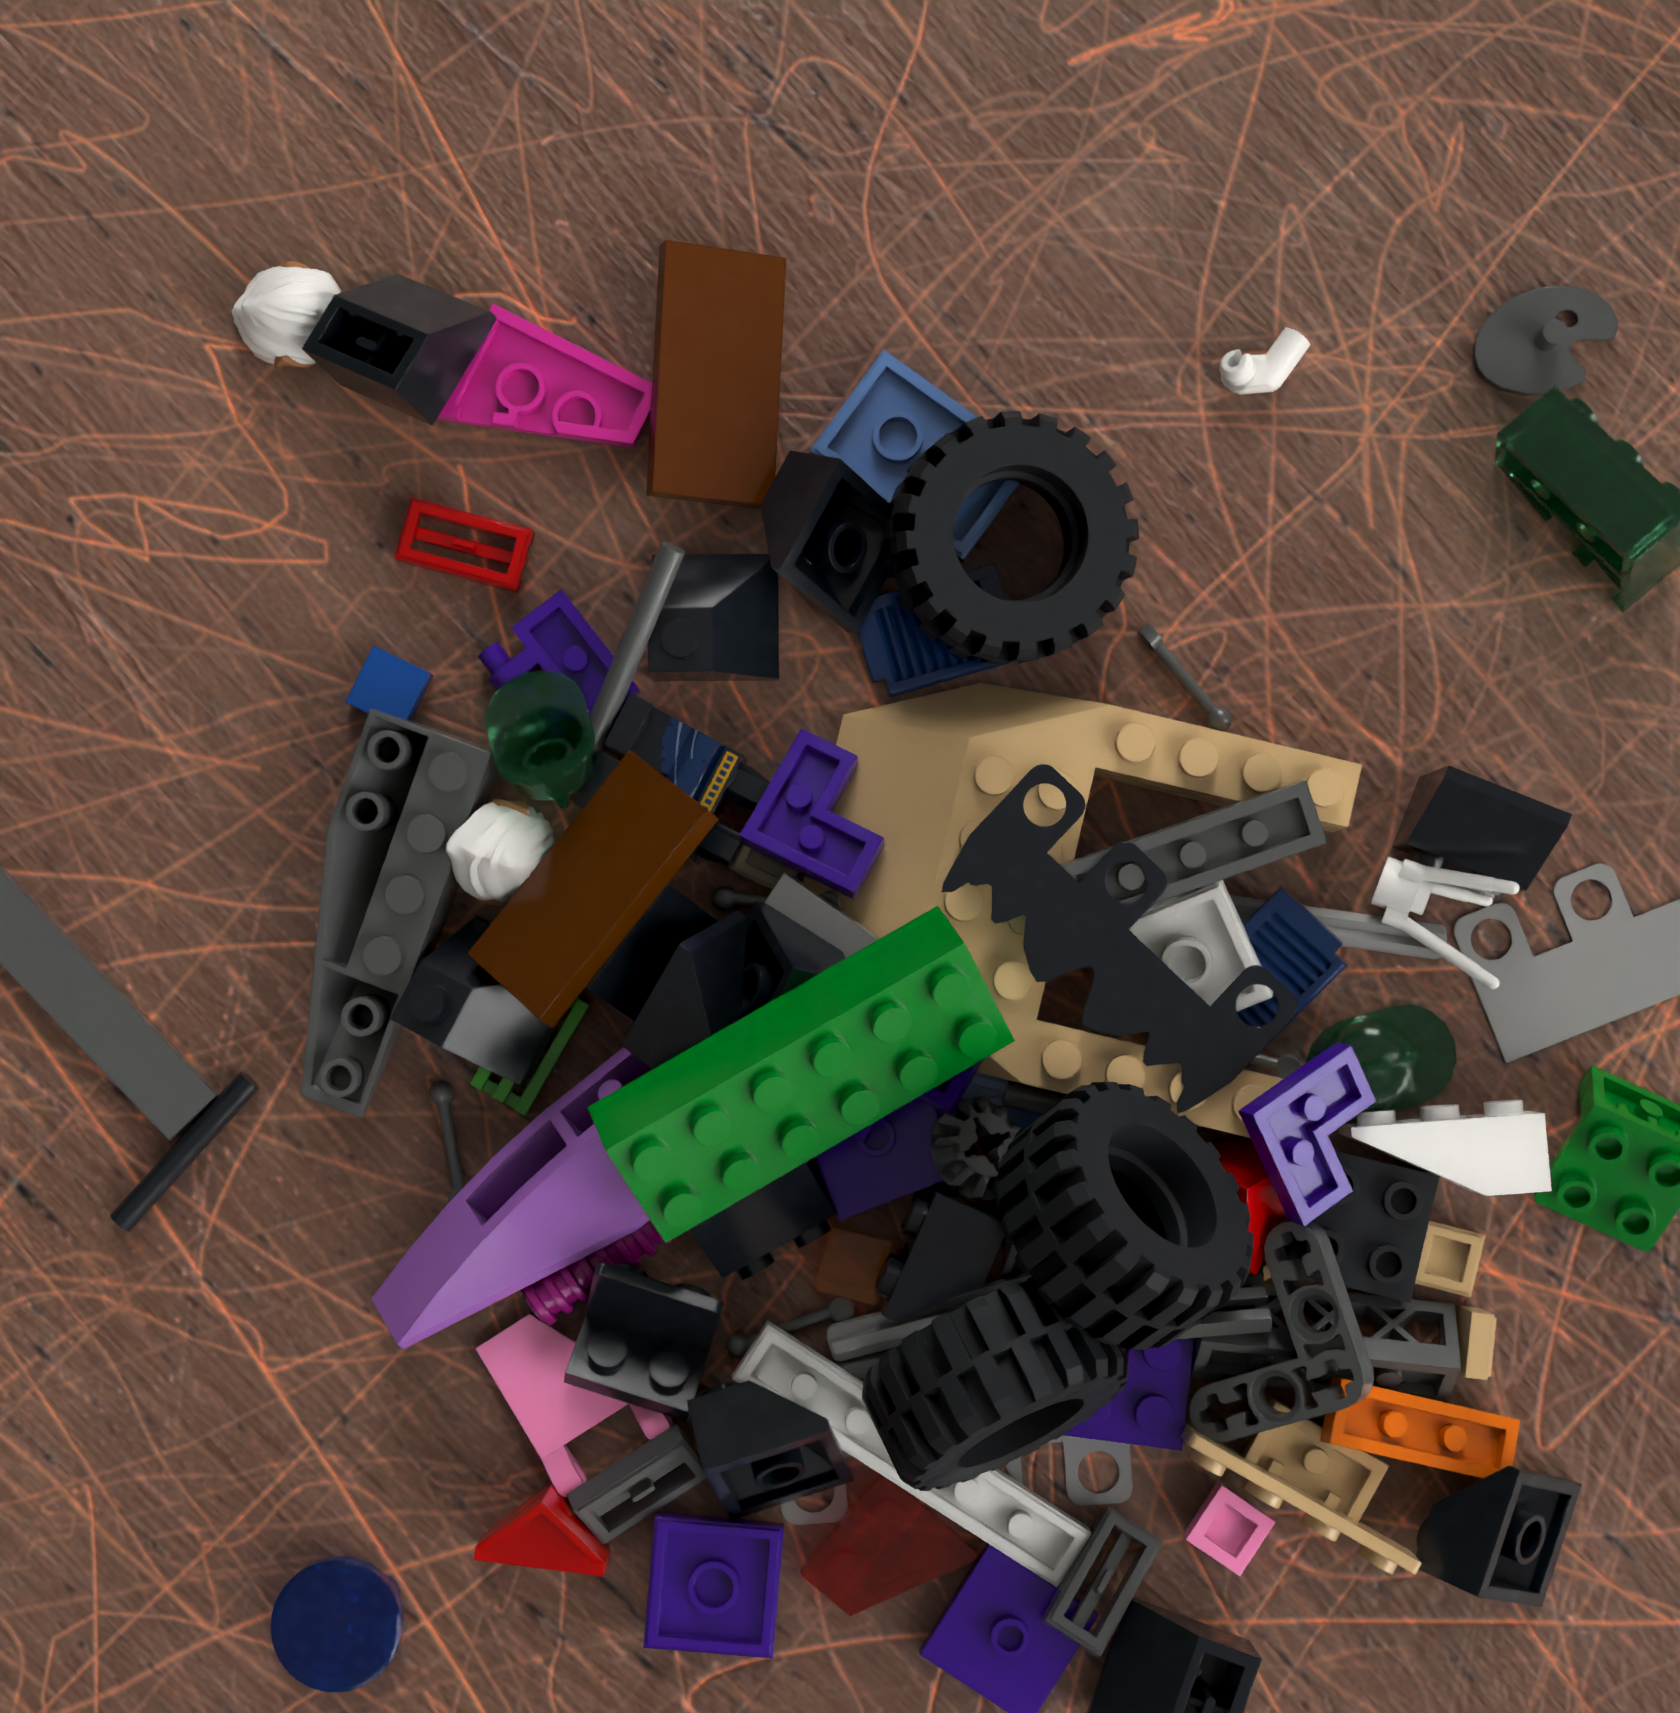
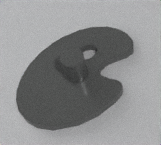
(1529, 350)

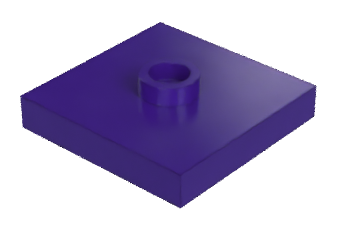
(885, 1165)
(713, 1585)
(995, 1635)

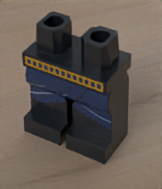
(690, 761)

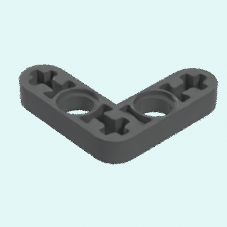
(1314, 1348)

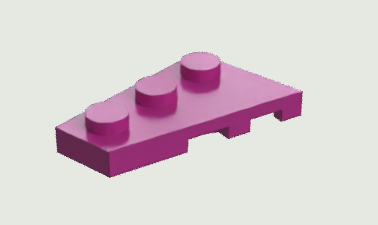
(548, 388)

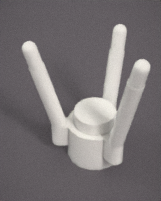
(1407, 888)

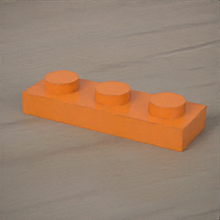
(1424, 1432)

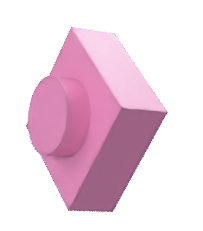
(1228, 1528)

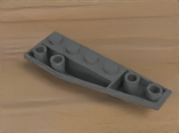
(384, 895)

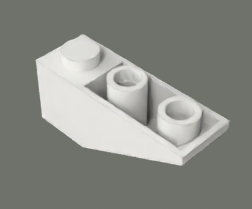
(1479, 1152)

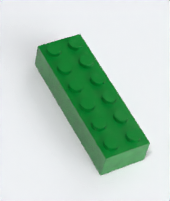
(800, 1074)

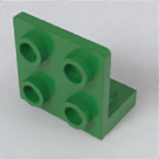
(1619, 1162)

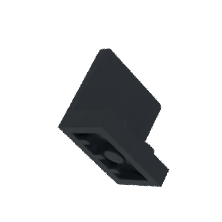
(643, 1340)

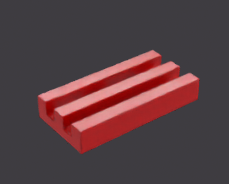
(515, 559)

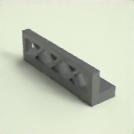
(1216, 844)
(1396, 1357)

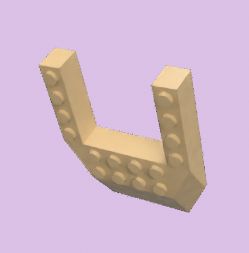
(952, 756)

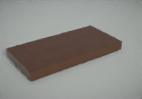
(715, 374)
(592, 888)

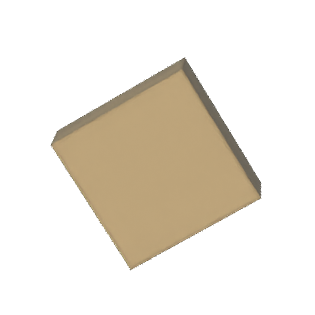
(1450, 1259)
(1476, 1341)

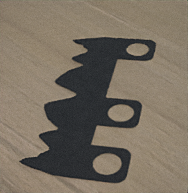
(1083, 926)

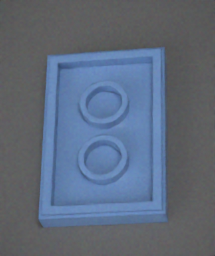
(893, 422)

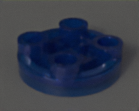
(337, 1623)

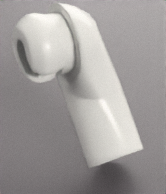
(1265, 371)

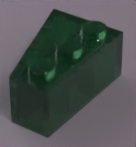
(1596, 491)

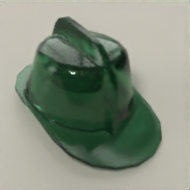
(541, 735)
(1401, 1051)

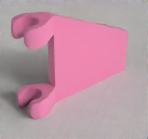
(530, 1371)

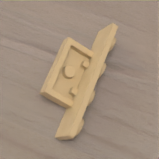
(1315, 1476)

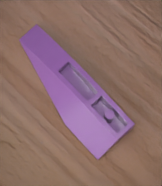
(520, 1217)

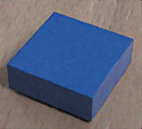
(389, 685)

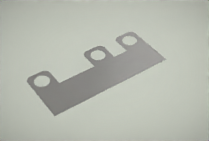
(1598, 977)

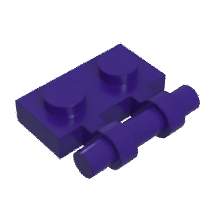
(559, 643)

